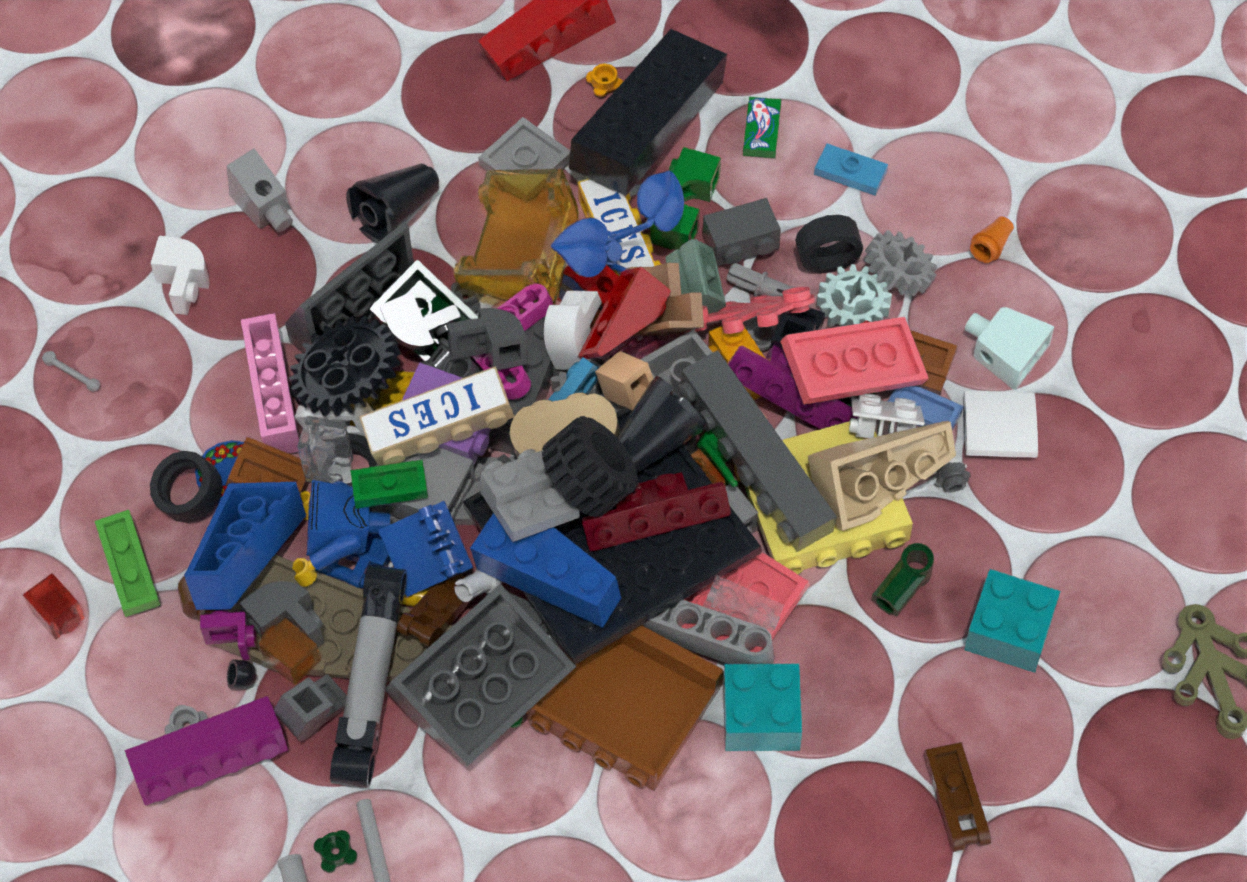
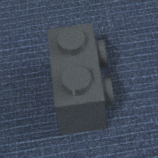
(742, 232)

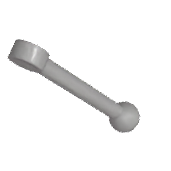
(50, 359)

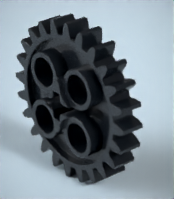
(345, 366)

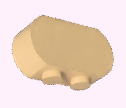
(544, 419)

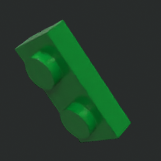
(389, 484)

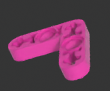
(532, 313)

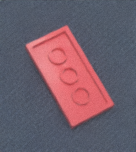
(854, 360)

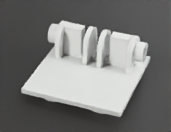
(870, 408)

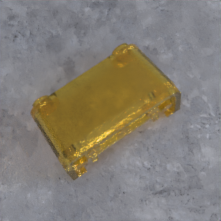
(522, 221)

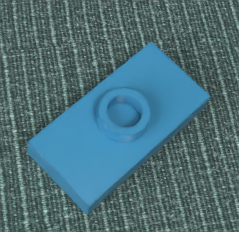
(851, 169)

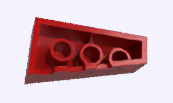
(542, 32)

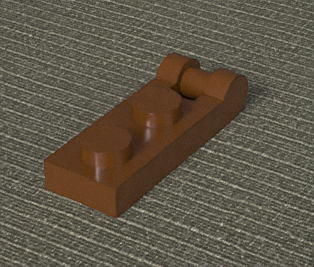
(433, 612)
(957, 795)

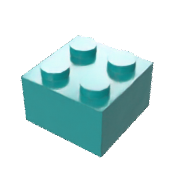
(1012, 620)
(762, 707)

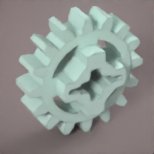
(853, 297)

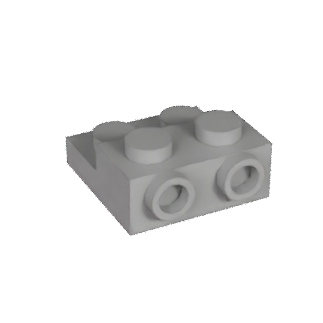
(524, 496)

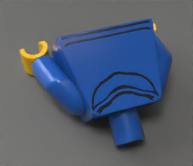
(334, 527)

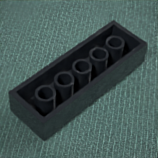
(647, 112)

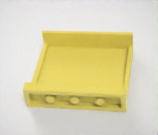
(887, 530)

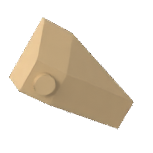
(873, 472)

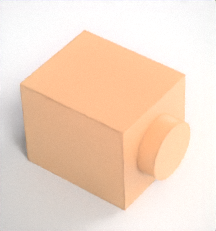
(624, 379)

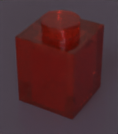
(54, 606)

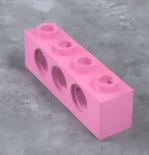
(270, 383)

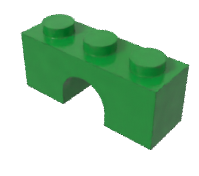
(698, 178)

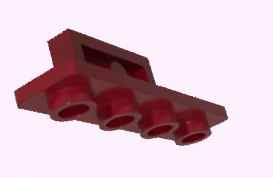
(656, 509)

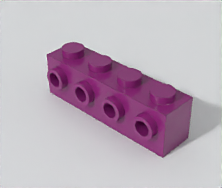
(206, 750)

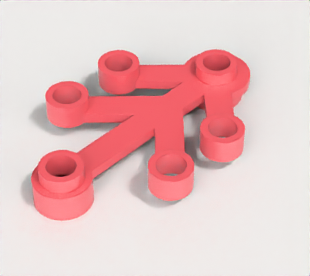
(764, 307)

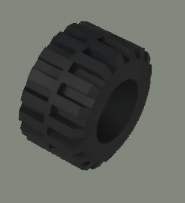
(589, 466)

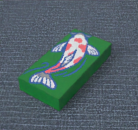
(762, 127)

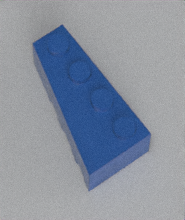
(549, 569)

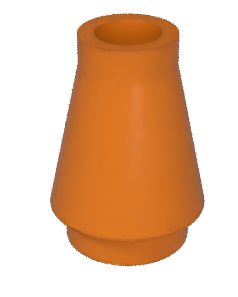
(990, 241)

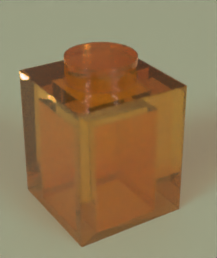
(289, 651)

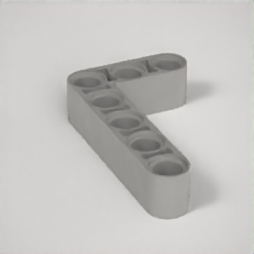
(708, 627)

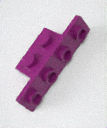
(775, 382)

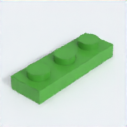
(127, 563)

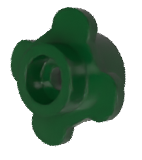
(334, 840)

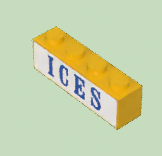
(618, 216)

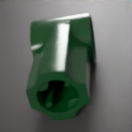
(904, 580)

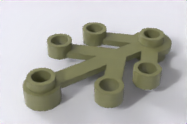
(1210, 662)

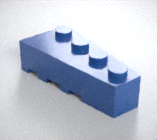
(241, 540)

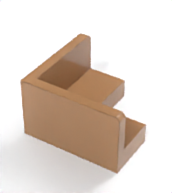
(681, 312)

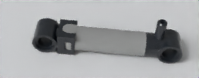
(359, 727)

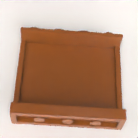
(631, 704)

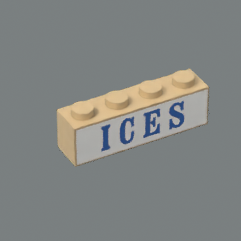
(437, 417)

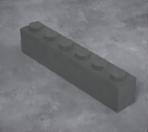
(757, 452)

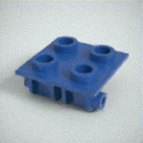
(426, 547)

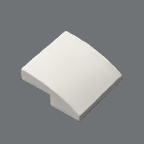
(1000, 424)

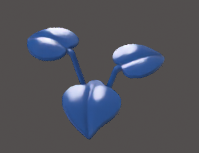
(587, 244)

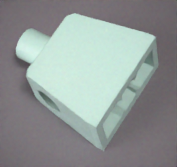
(1009, 343)

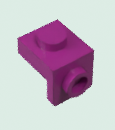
(229, 628)

